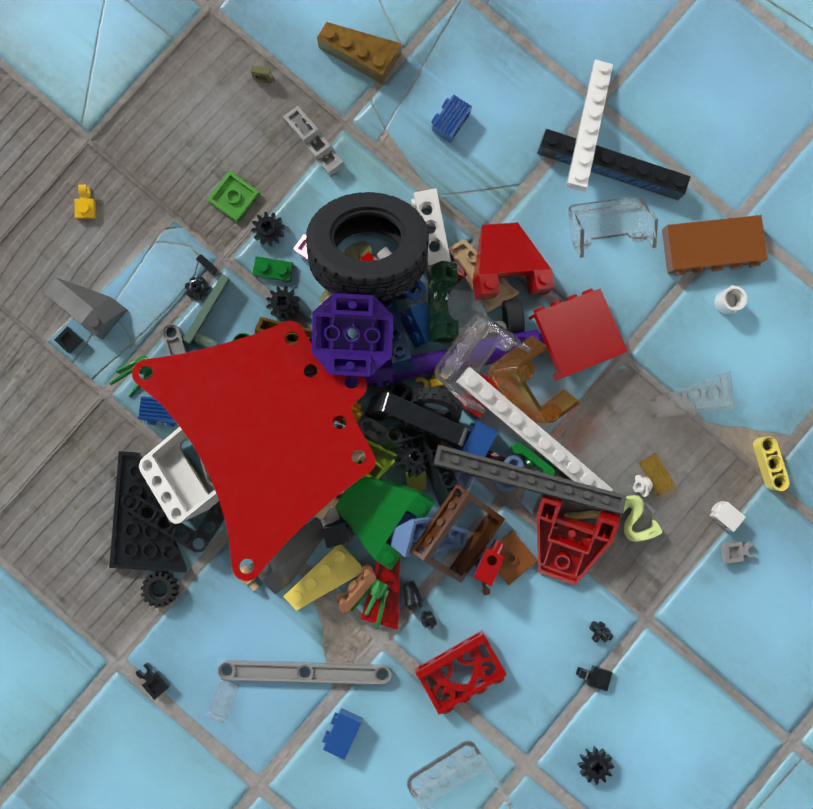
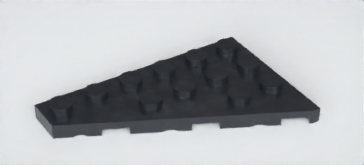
(134, 541)

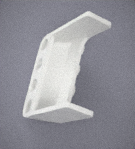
(175, 480)

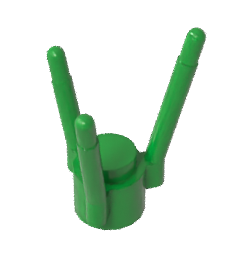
(146, 369)
(378, 590)

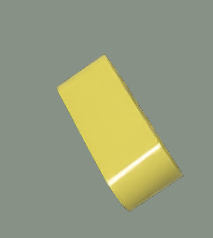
(778, 470)

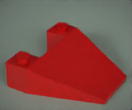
(508, 252)
(568, 545)

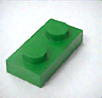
(272, 269)

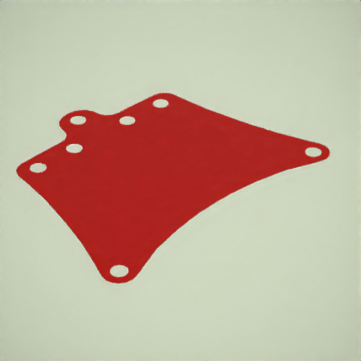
(263, 433)

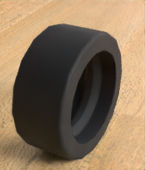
(513, 316)

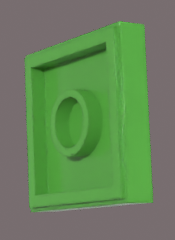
(233, 196)

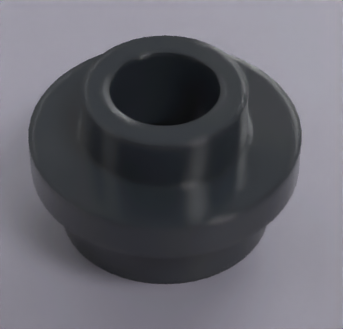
(428, 620)

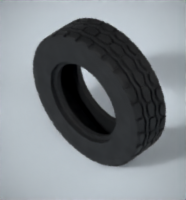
(367, 213)

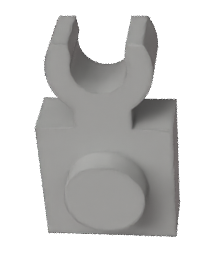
(735, 551)

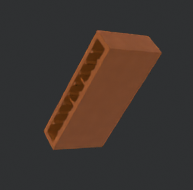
(714, 245)

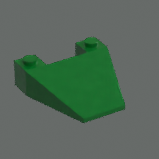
(375, 509)

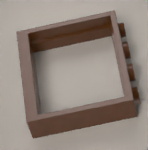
(442, 524)

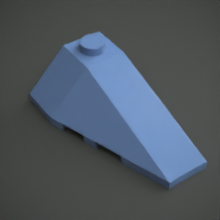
(407, 535)

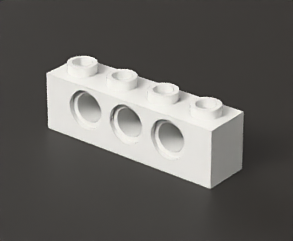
(430, 200)

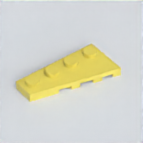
(331, 572)

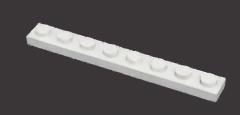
(589, 126)

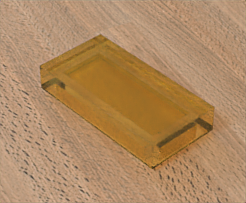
(657, 474)

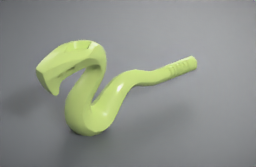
(634, 502)

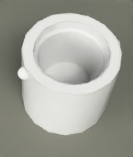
(731, 300)

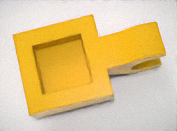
(85, 207)
(433, 382)

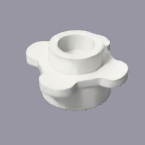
(642, 485)

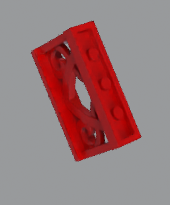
(433, 669)

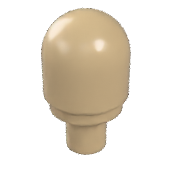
(252, 583)

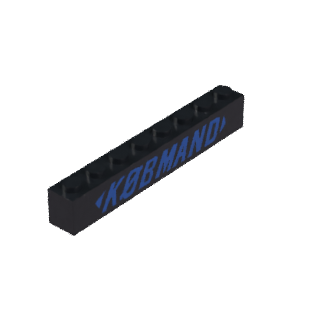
(618, 166)

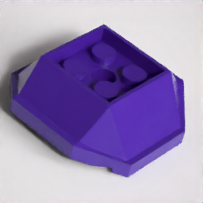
(342, 353)

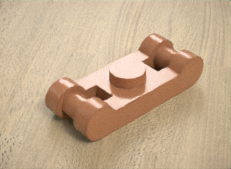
(356, 589)

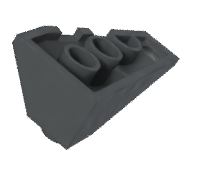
(88, 307)
(291, 557)

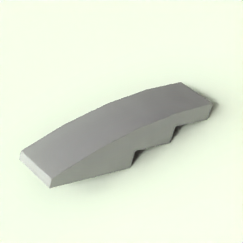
(314, 141)

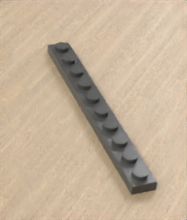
(529, 480)

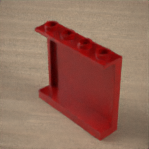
(579, 332)

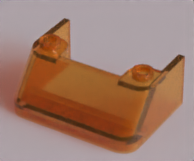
(510, 378)

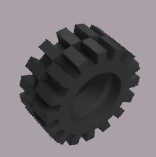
(151, 597)

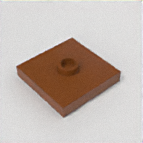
(516, 558)

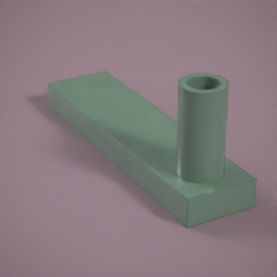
(193, 333)

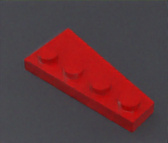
(391, 607)

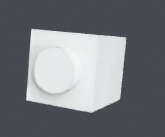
(727, 515)

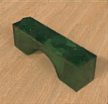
(441, 280)

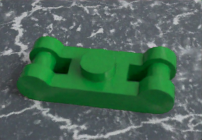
(531, 458)

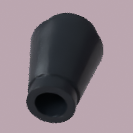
(412, 596)

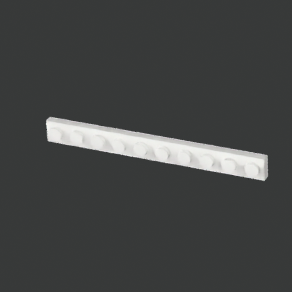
(528, 429)

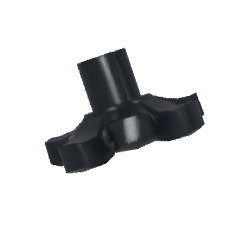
(197, 288)
(600, 632)

